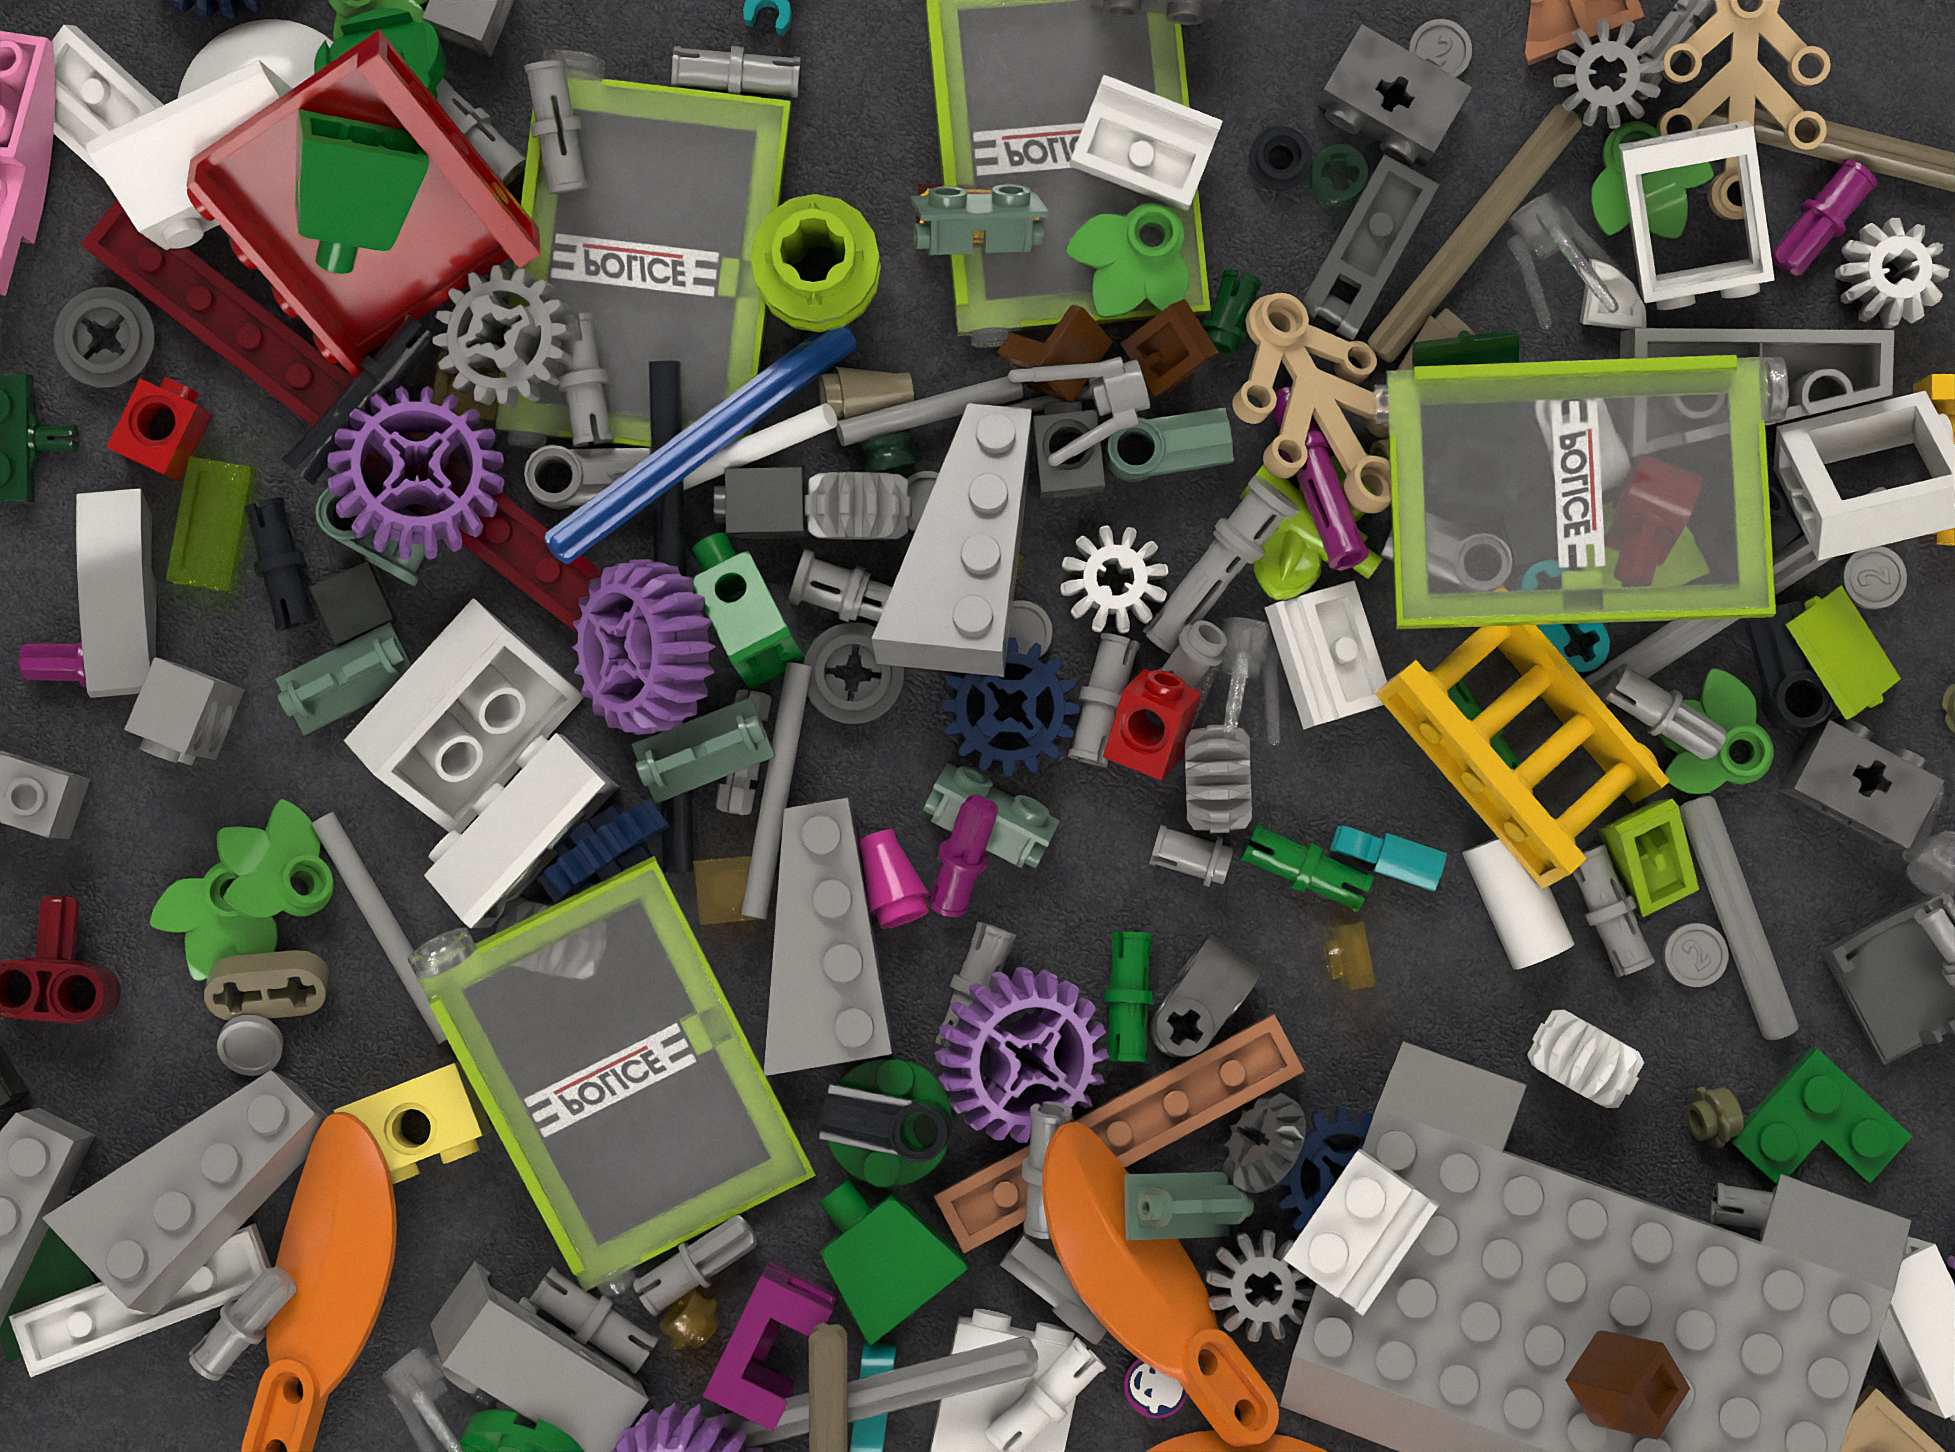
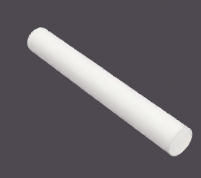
(765, 443)

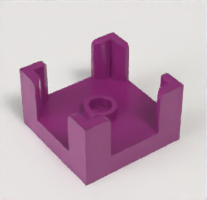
(747, 1385)

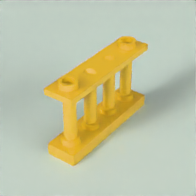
(1479, 774)

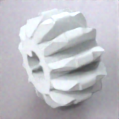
(1914, 265)
(1126, 562)
(1585, 1059)

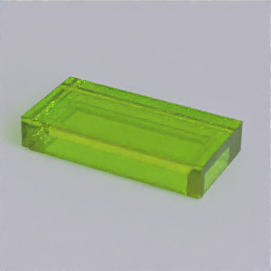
(210, 524)

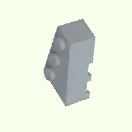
(533, 1365)

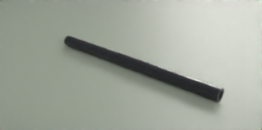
(671, 550)

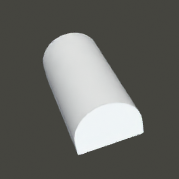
(1519, 908)

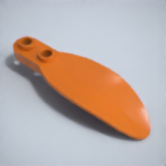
(342, 1259)
(1147, 1288)

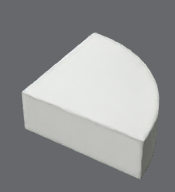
(1631, 308)

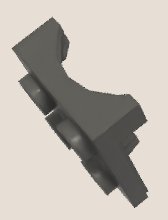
(1894, 983)

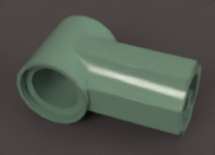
(1176, 444)

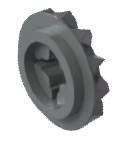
(76, 343)
(829, 693)
(1263, 1166)

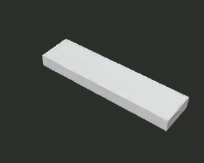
(98, 1320)

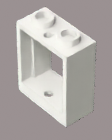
(1683, 149)
(1877, 518)
(1921, 1330)

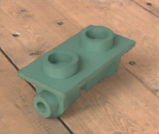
(954, 214)
(343, 679)
(702, 750)
(1021, 825)
(1182, 1205)

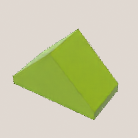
(1652, 855)

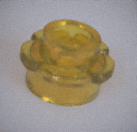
(690, 1320)

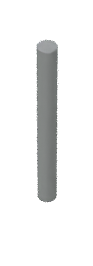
(776, 790)
(375, 912)

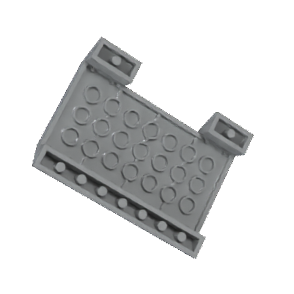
(1535, 1261)

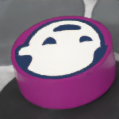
(1151, 1391)

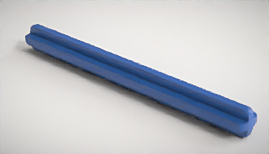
(698, 443)

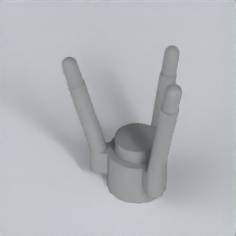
(1115, 390)

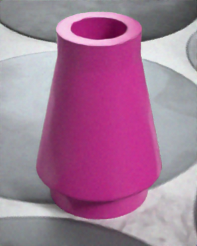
(891, 882)

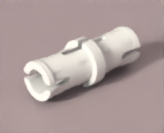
(1045, 1398)

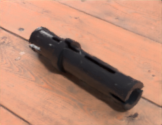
(379, 376)

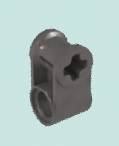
(1209, 990)

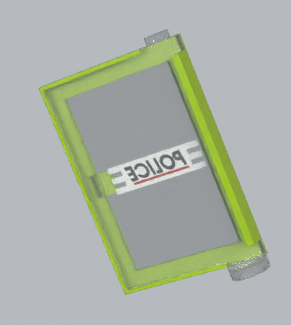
(1009, 111)
(654, 244)
(1582, 490)
(613, 1073)

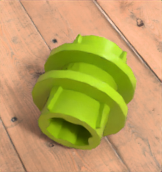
(784, 242)

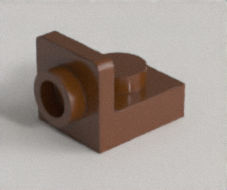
(1170, 348)

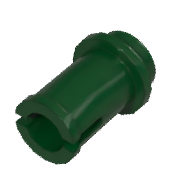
(1230, 310)

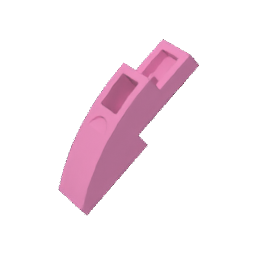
(25, 140)

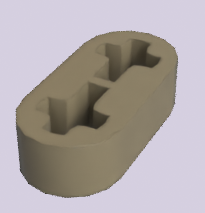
(267, 985)

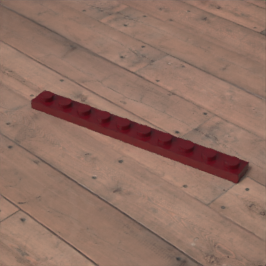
(309, 386)

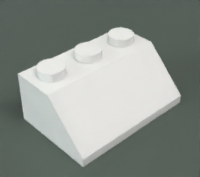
(151, 155)
(462, 717)
(517, 830)

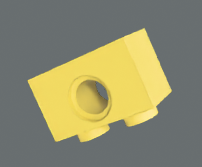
(447, 1102)

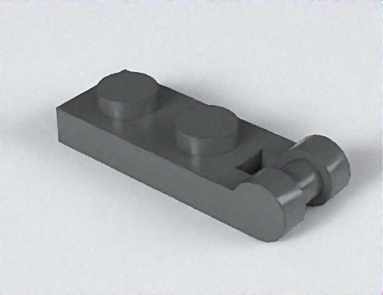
(1370, 244)

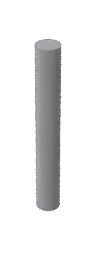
(926, 410)

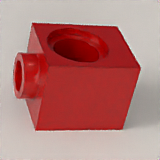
(133, 435)
(1139, 742)

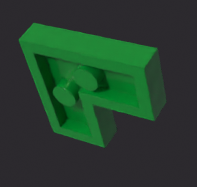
(1817, 1106)

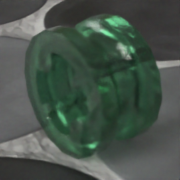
(1323, 186)
(887, 453)

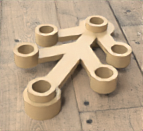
(1744, 81)
(1314, 394)

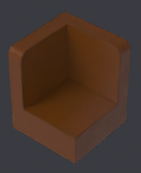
(1073, 341)
(1628, 1384)

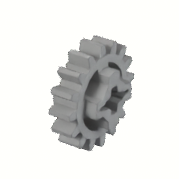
(477, 330)

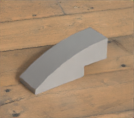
(115, 590)

